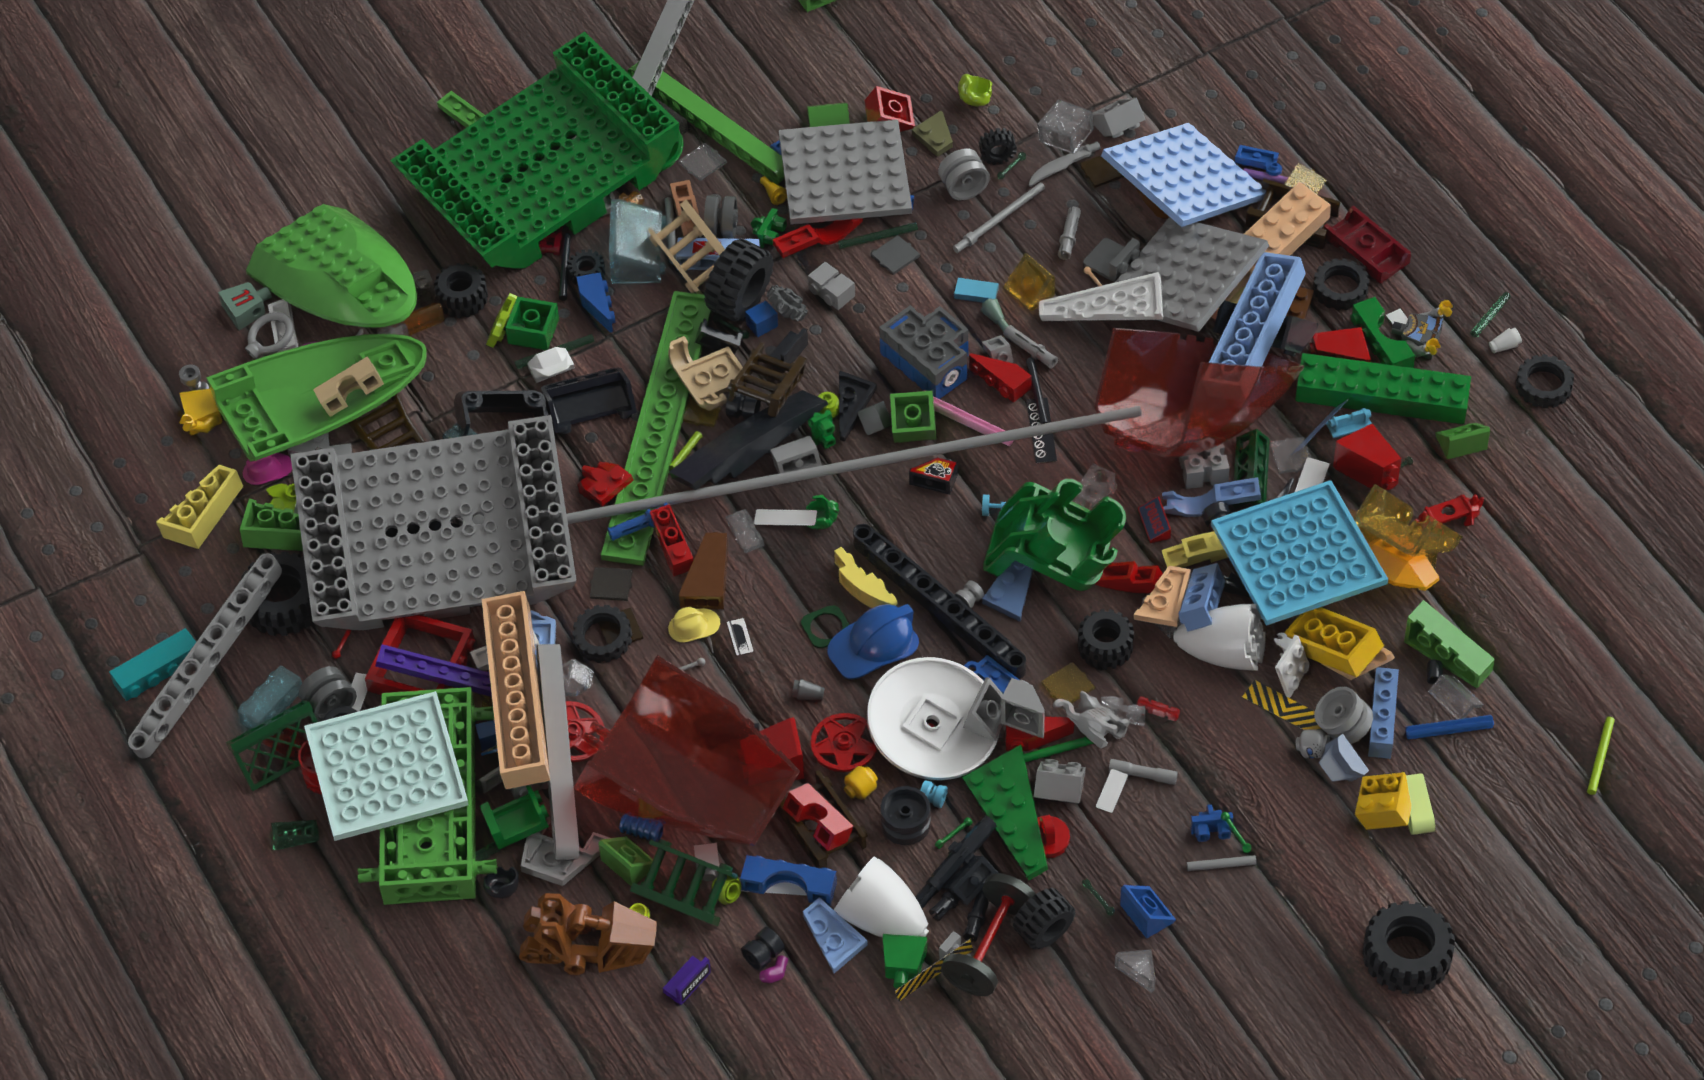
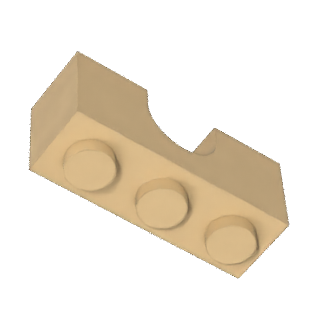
(333, 392)

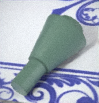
(993, 311)

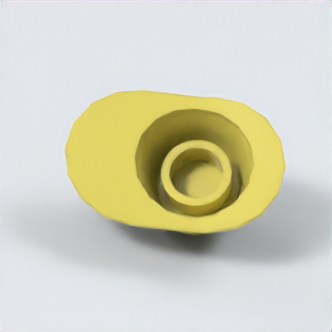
(693, 624)

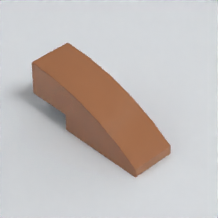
(680, 192)

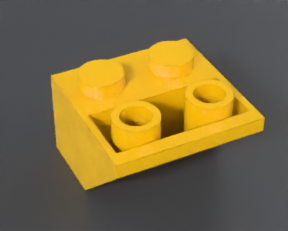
(1384, 801)

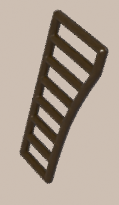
(404, 419)

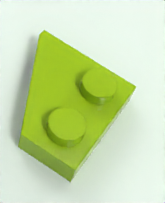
(497, 332)

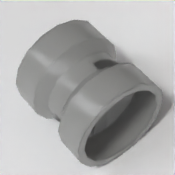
(971, 593)

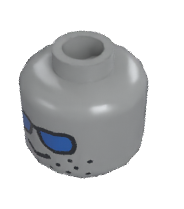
(1312, 743)

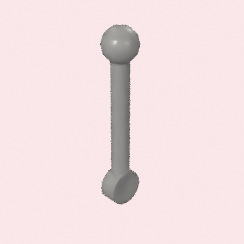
(700, 662)

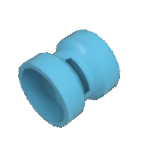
(934, 793)

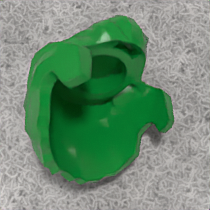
(826, 512)

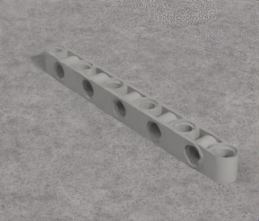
(205, 656)

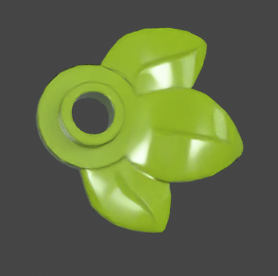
(282, 496)

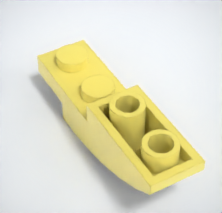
(1195, 550)
(863, 587)

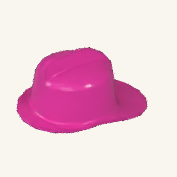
(267, 469)

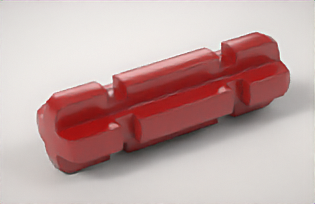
(1159, 708)

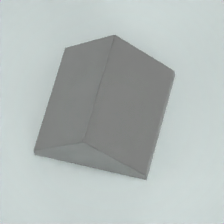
(985, 712)

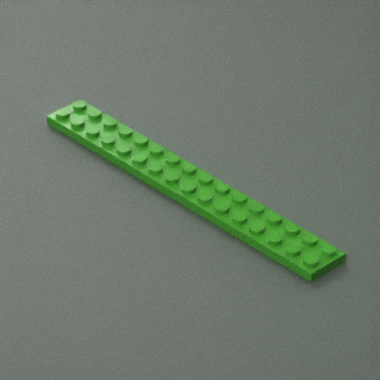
(657, 427)

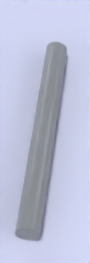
(669, 218)

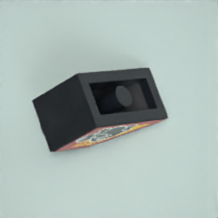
(935, 475)

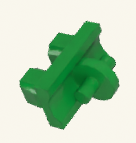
(765, 227)
(822, 429)

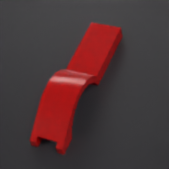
(808, 236)

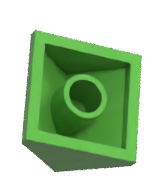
(828, 114)
(1463, 439)
(625, 858)

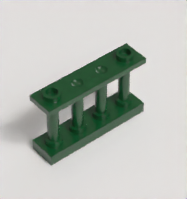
(666, 896)

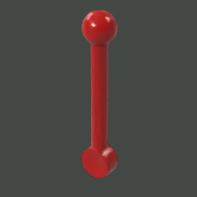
(336, 654)

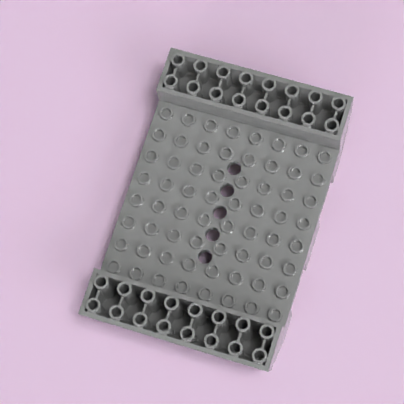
(354, 498)

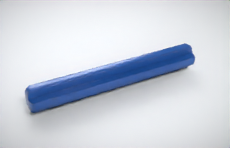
(1449, 727)

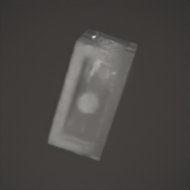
(576, 678)

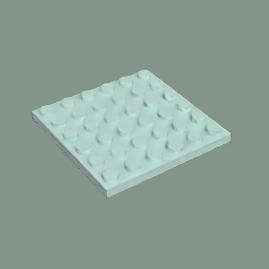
(385, 766)

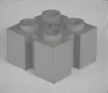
(1205, 467)

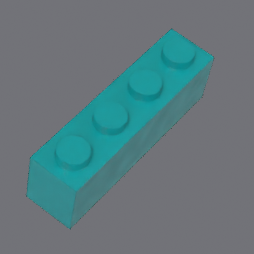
(152, 665)

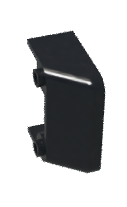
(1291, 337)
(496, 401)

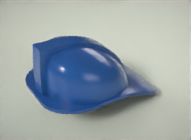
(874, 640)

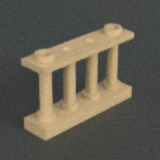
(699, 230)

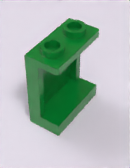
(516, 819)

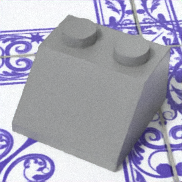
(1118, 117)
(1022, 708)

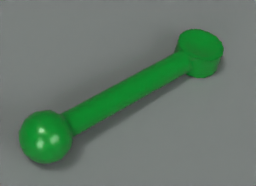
(967, 822)
(1245, 846)

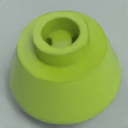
(833, 403)
(730, 890)

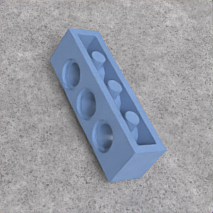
(1201, 596)
(1383, 713)

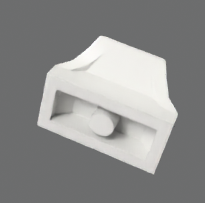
(550, 363)

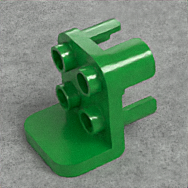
(1055, 534)

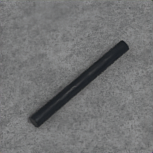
(564, 268)
(1037, 391)

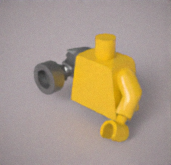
(198, 404)

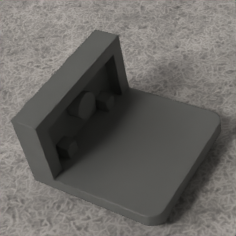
(1112, 258)

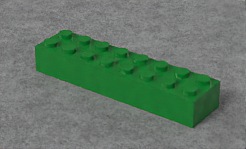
(1383, 388)

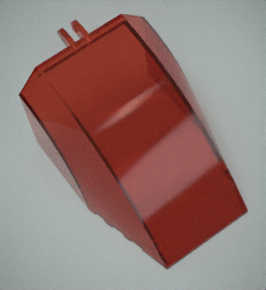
(1181, 395)
(687, 761)

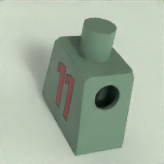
(244, 303)

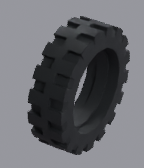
(1345, 268)
(1544, 364)
(607, 652)

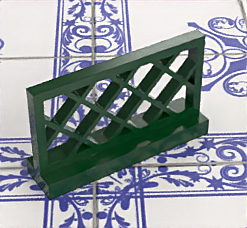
(265, 730)

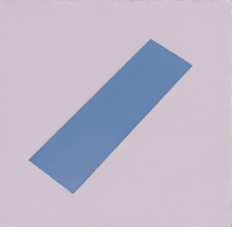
(1318, 427)

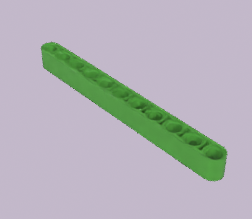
(718, 126)

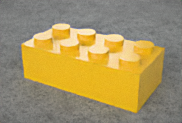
(1336, 640)

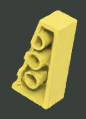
(202, 508)

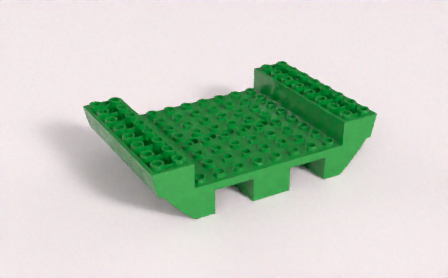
(589, 96)

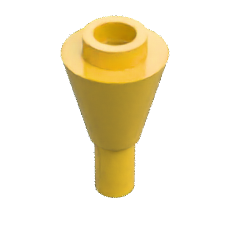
(775, 192)

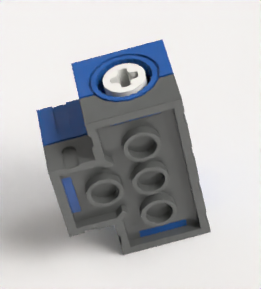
(927, 348)

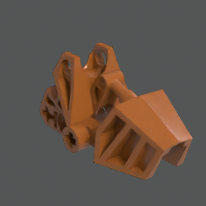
(624, 938)

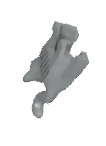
(1094, 719)

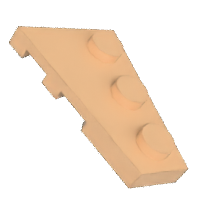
(1166, 598)

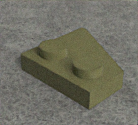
(934, 134)

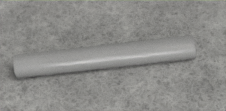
(1221, 863)

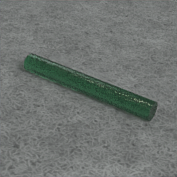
(1490, 314)

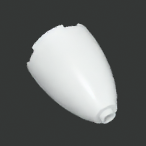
(1230, 642)
(882, 903)

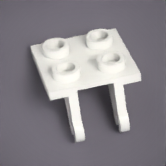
(1292, 663)

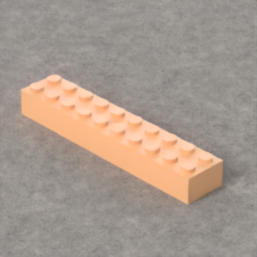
(515, 690)

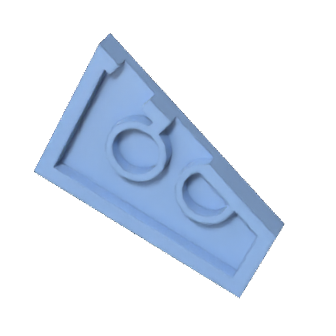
(833, 934)

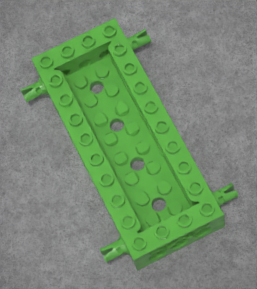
(450, 864)

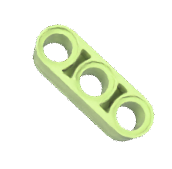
(1421, 814)

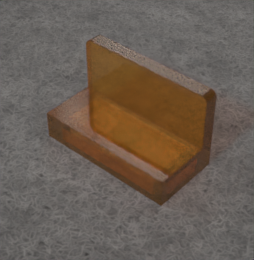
(424, 318)

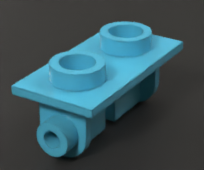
(1350, 423)

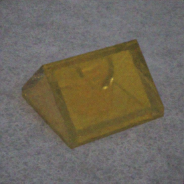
(1030, 282)

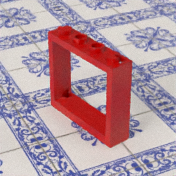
(375, 677)

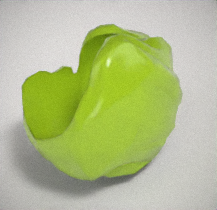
(975, 90)

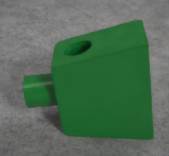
(903, 957)

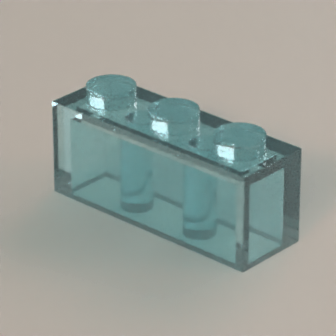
(270, 698)

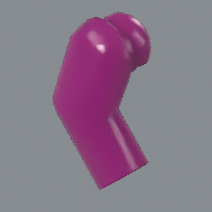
(776, 972)

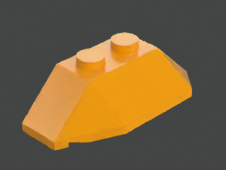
(1404, 569)

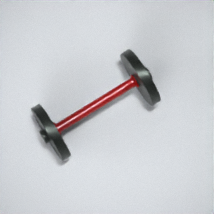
(969, 972)

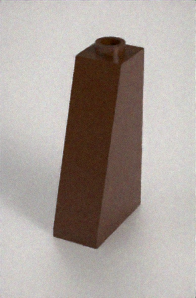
(707, 575)

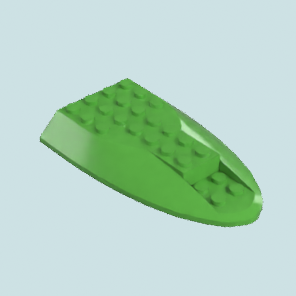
(336, 270)
(273, 397)

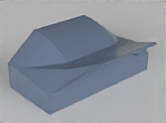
(1342, 761)

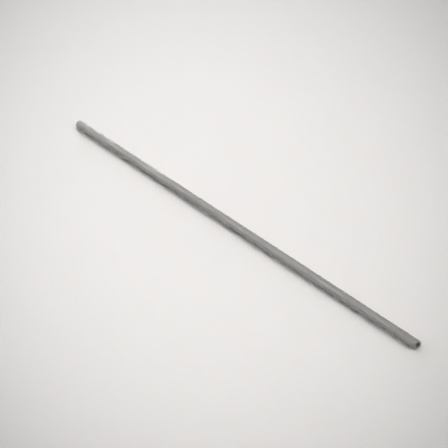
(855, 464)

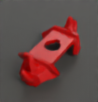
(1462, 506)

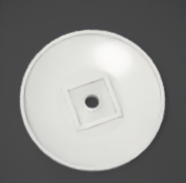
(921, 692)

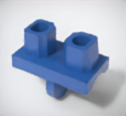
(1210, 822)

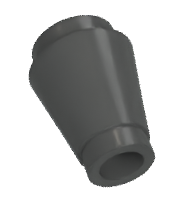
(807, 691)

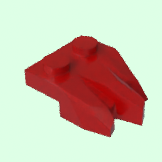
(603, 482)

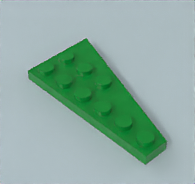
(1007, 799)

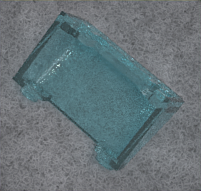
(631, 252)

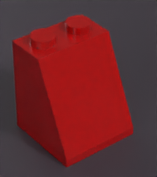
(1368, 458)
(786, 739)

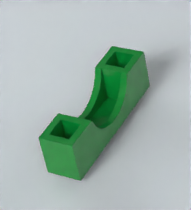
(1370, 316)

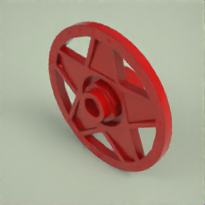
(578, 727)
(842, 742)

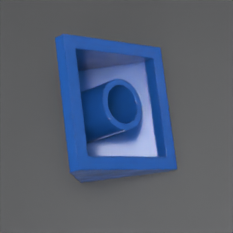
(1145, 909)

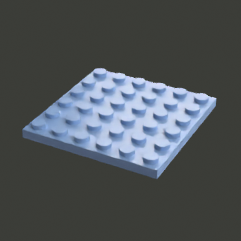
(1184, 174)

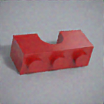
(807, 803)

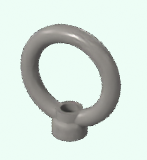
(255, 349)

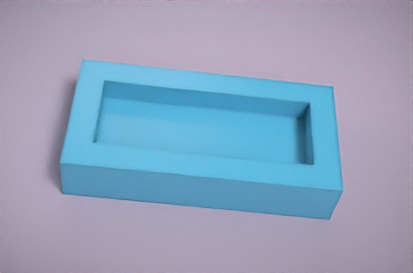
(975, 290)

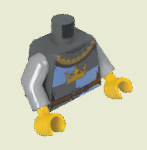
(1423, 330)

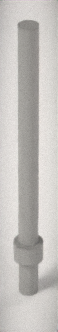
(971, 237)

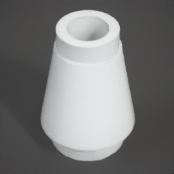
(1507, 340)

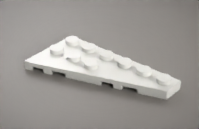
(1123, 300)

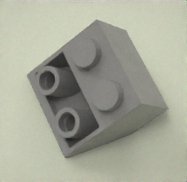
(1059, 781)

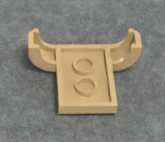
(705, 376)

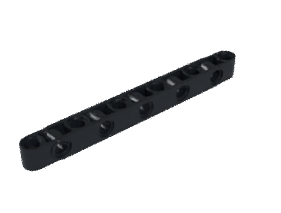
(938, 599)

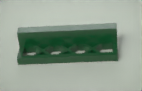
(1257, 461)

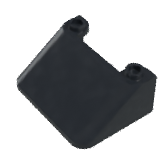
(589, 398)

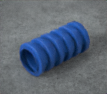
(641, 827)

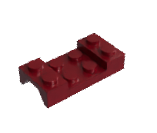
(1369, 244)

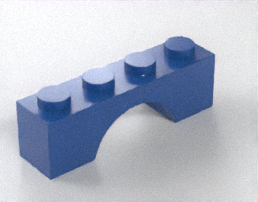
(762, 873)

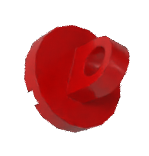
(1054, 835)

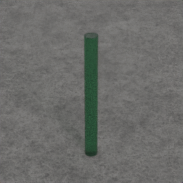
(877, 235)
(569, 346)

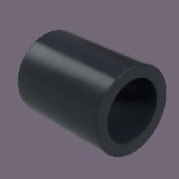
(1434, 671)

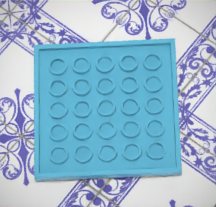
(1299, 552)

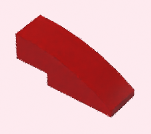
(1130, 577)

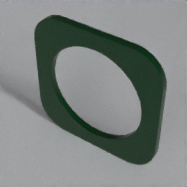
(807, 620)

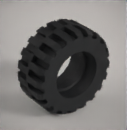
(738, 279)
(289, 614)
(1415, 922)

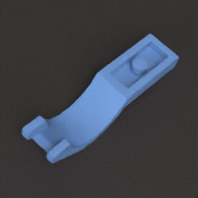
(1227, 492)

